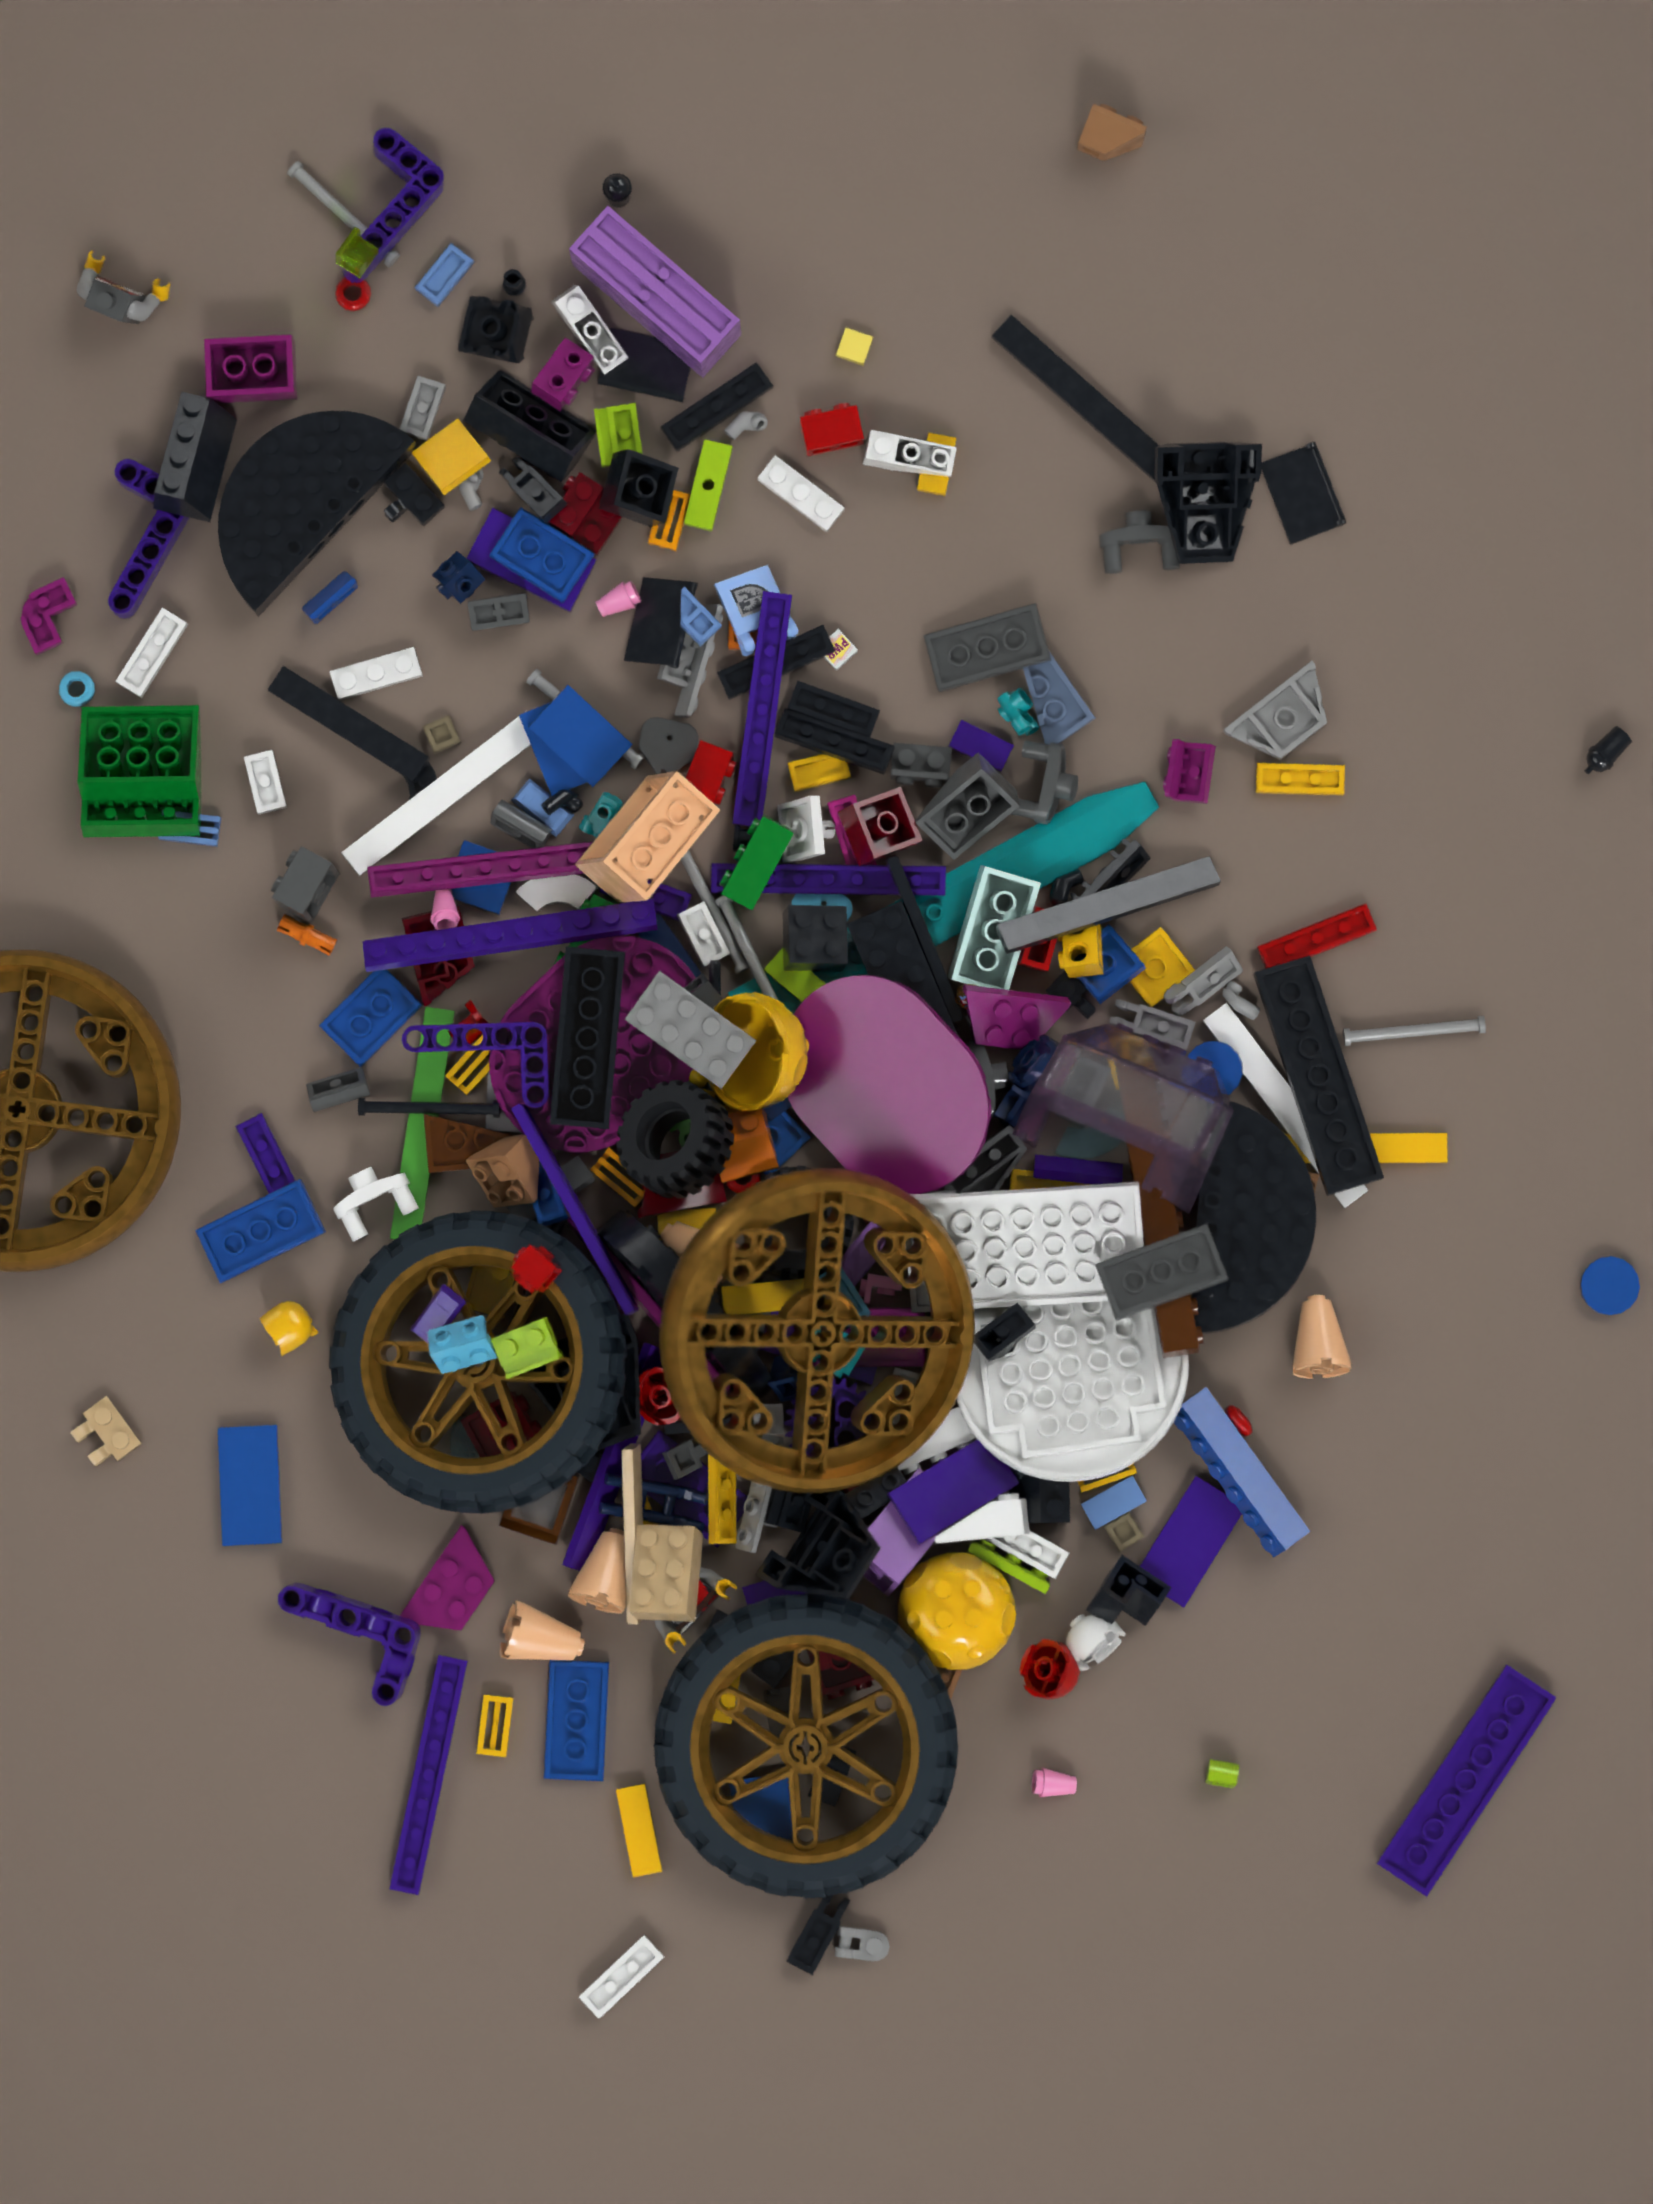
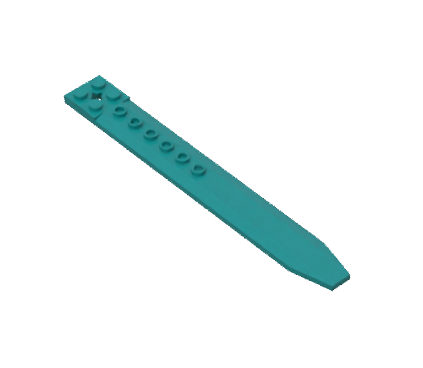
(1038, 854)

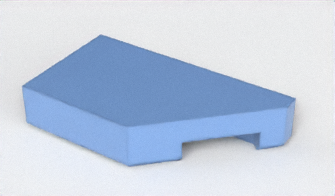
(696, 618)

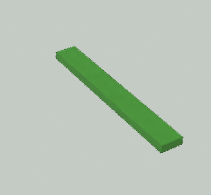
(426, 1088)

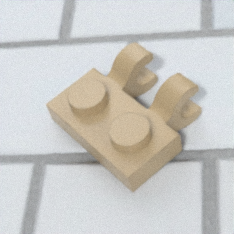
(111, 1428)

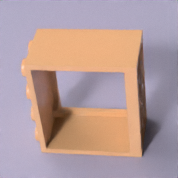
(647, 837)

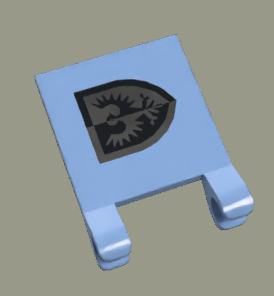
(742, 603)

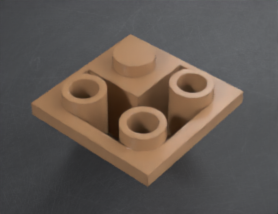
(1110, 133)
(507, 1171)

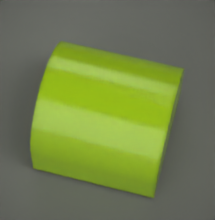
(1222, 1773)

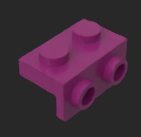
(1189, 771)

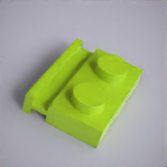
(617, 431)
(526, 1348)

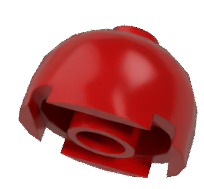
(655, 1399)
(1049, 1670)

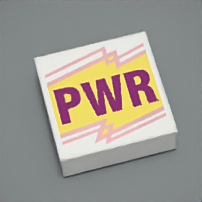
(843, 650)

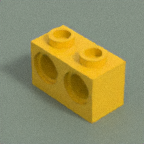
(1088, 943)

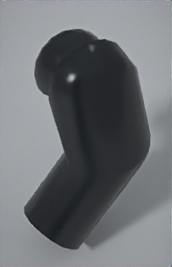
(562, 798)
(1061, 886)

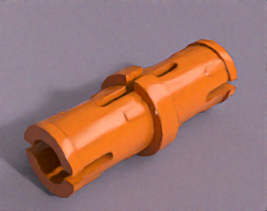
(307, 934)

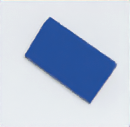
(330, 597)

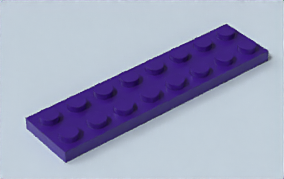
(1466, 1780)

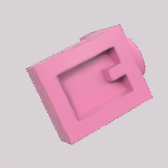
(884, 1284)

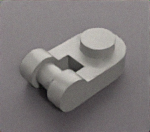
(872, 1946)

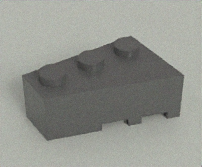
(992, 1165)

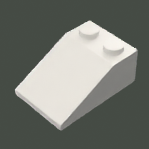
(996, 1519)

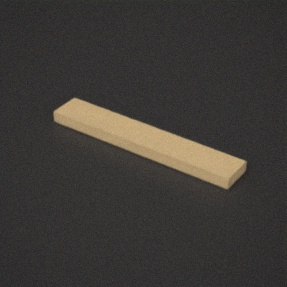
(632, 1512)

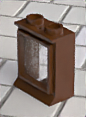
(543, 1517)

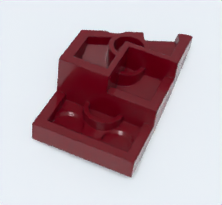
(436, 976)
(655, 1204)

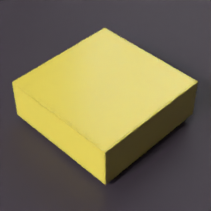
(854, 346)

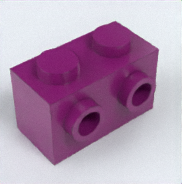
(563, 375)

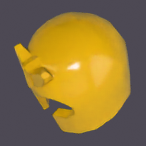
(288, 1325)

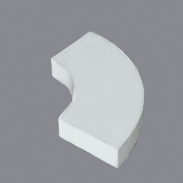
(562, 889)

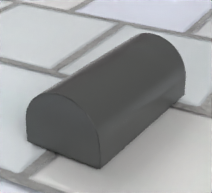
(520, 825)
(337, 1089)

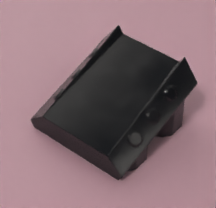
(495, 329)

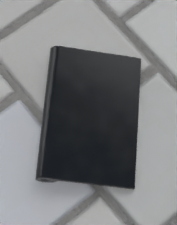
(649, 368)
(1302, 493)
(656, 623)

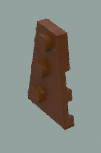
(453, 1142)

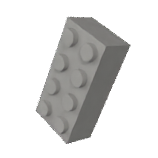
(690, 1029)

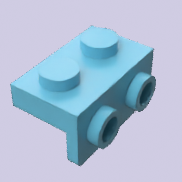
(461, 1344)

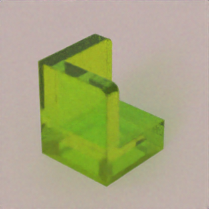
(356, 254)

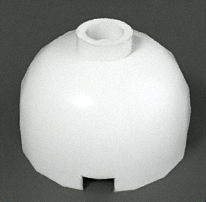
(1092, 1639)

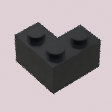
(1128, 1590)

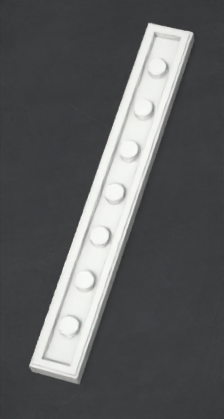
(437, 797)
(1268, 1085)

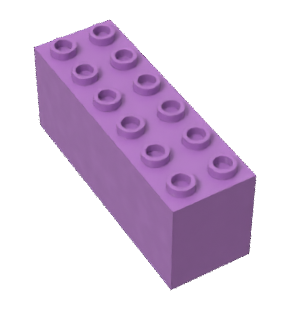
(655, 291)

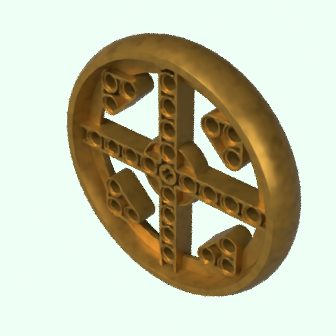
(158, 1108)
(920, 1406)

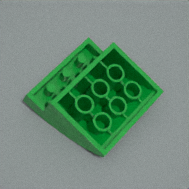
(136, 766)

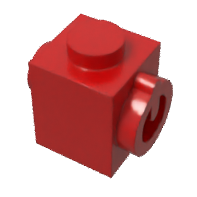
(535, 1268)

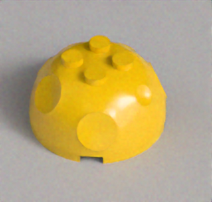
(775, 1059)
(957, 1610)

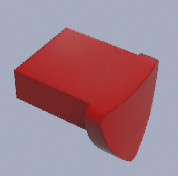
(474, 1018)

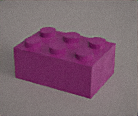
(250, 368)

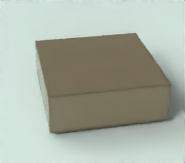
(441, 734)
(1123, 1531)

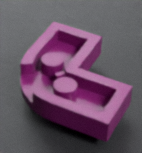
(38, 612)

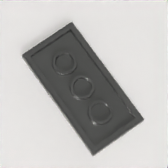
(987, 647)
(1161, 1272)

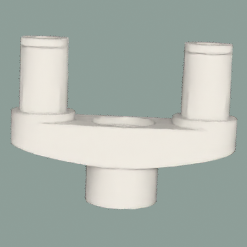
(367, 1188)

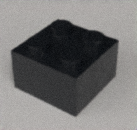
(639, 488)
(815, 938)

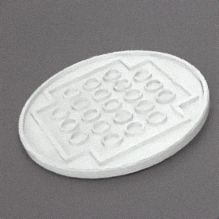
(1074, 1392)

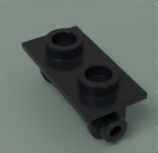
(873, 1494)

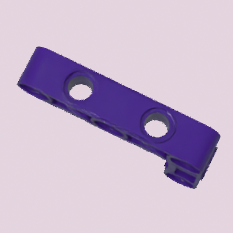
(369, 1622)

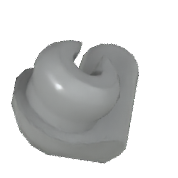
(746, 421)
(469, 490)
(1238, 1003)

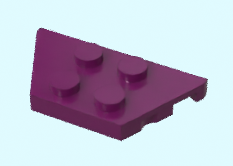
(1011, 1016)
(452, 1586)

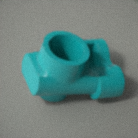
(1014, 709)
(598, 818)

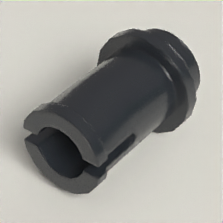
(517, 288)

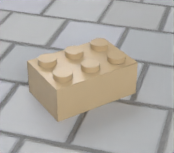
(666, 1573)

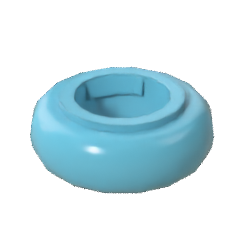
(85, 697)

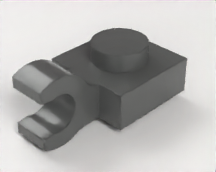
(684, 1458)

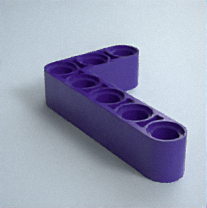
(397, 208)
(151, 537)
(490, 1043)

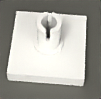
(809, 829)

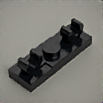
(1119, 870)

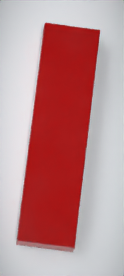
(1318, 937)

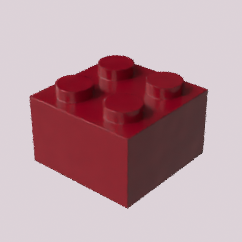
(880, 826)

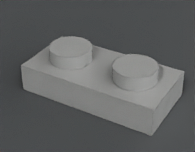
(422, 408)

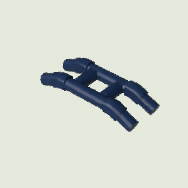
(671, 1493)

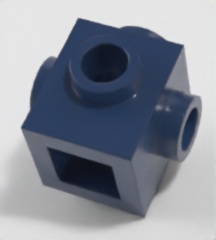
(457, 578)

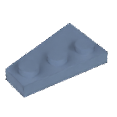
(1056, 702)

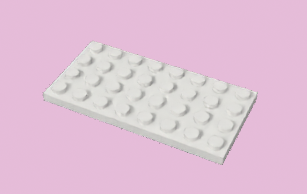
(1036, 1241)

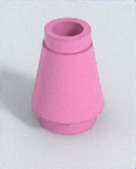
(619, 599)
(444, 910)
(1052, 1783)

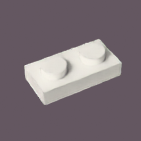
(265, 782)
(703, 934)

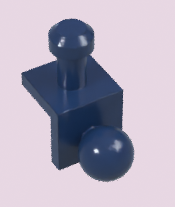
(1013, 1104)

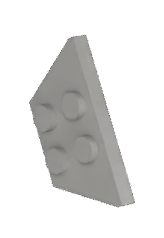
(1283, 716)

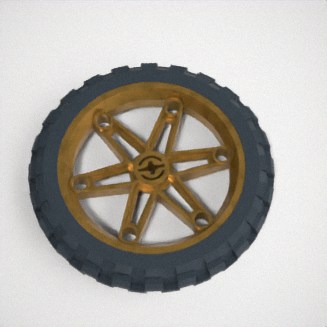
(535, 1465)
(797, 1866)

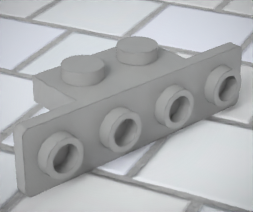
(691, 668)
(755, 1510)

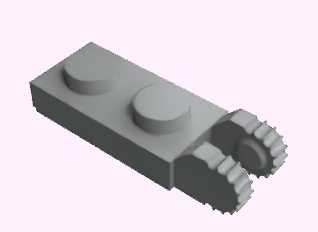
(1203, 982)
(1159, 1024)

